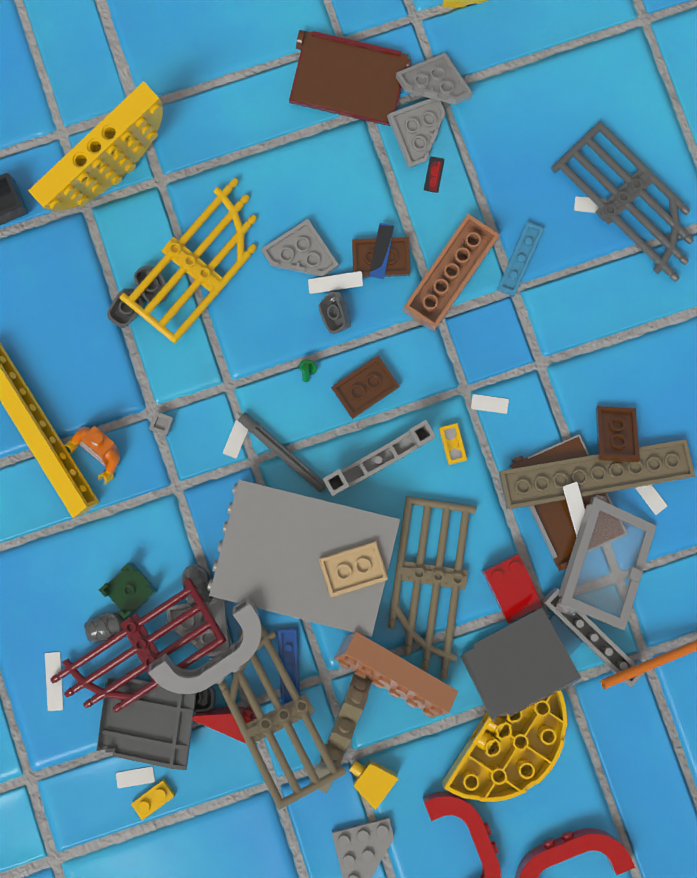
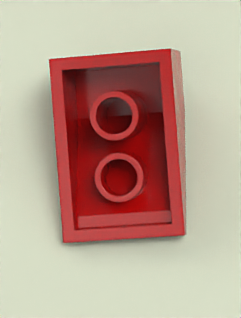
(512, 587)
(223, 720)

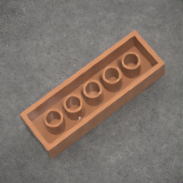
(450, 273)
(395, 675)

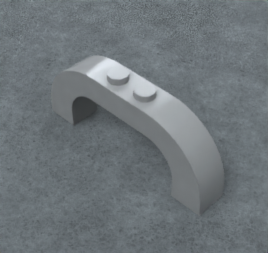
(379, 459)
(214, 671)

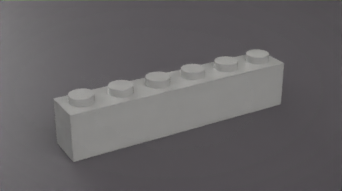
(592, 637)

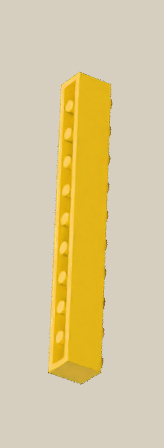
(43, 440)

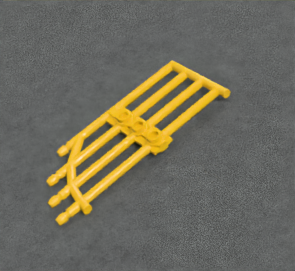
(195, 267)

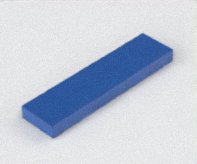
(290, 658)

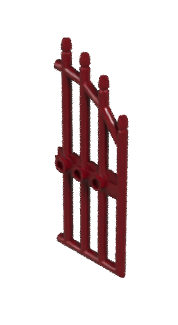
(145, 648)

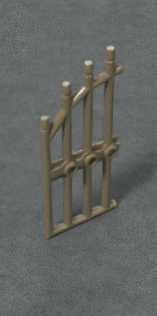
(432, 575)
(280, 718)

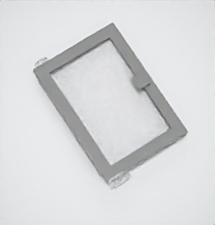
(606, 564)

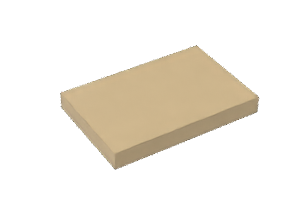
(353, 569)

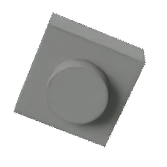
(161, 423)

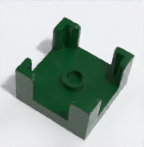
(129, 590)

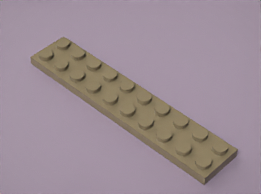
(545, 481)

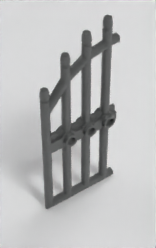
(626, 194)

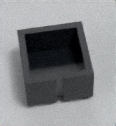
(11, 201)

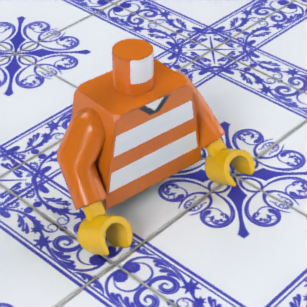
(99, 447)

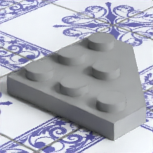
(435, 80)
(417, 129)
(301, 252)
(218, 610)
(362, 847)

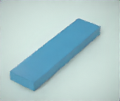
(520, 259)

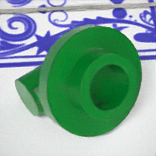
(308, 368)

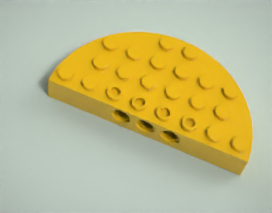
(103, 153)
(510, 753)

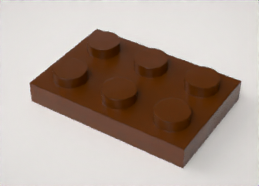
(398, 259)
(365, 387)
(617, 434)

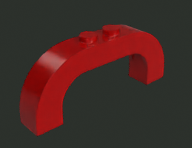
(447, 803)
(573, 844)

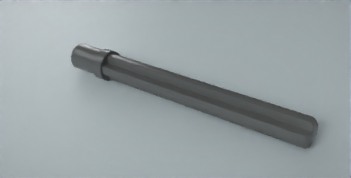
(281, 451)

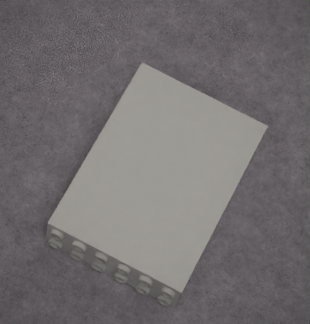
(276, 549)

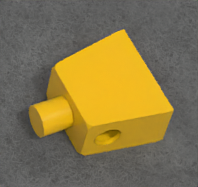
(373, 781)

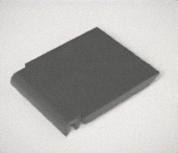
(519, 665)
(151, 728)

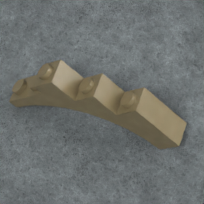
(344, 725)

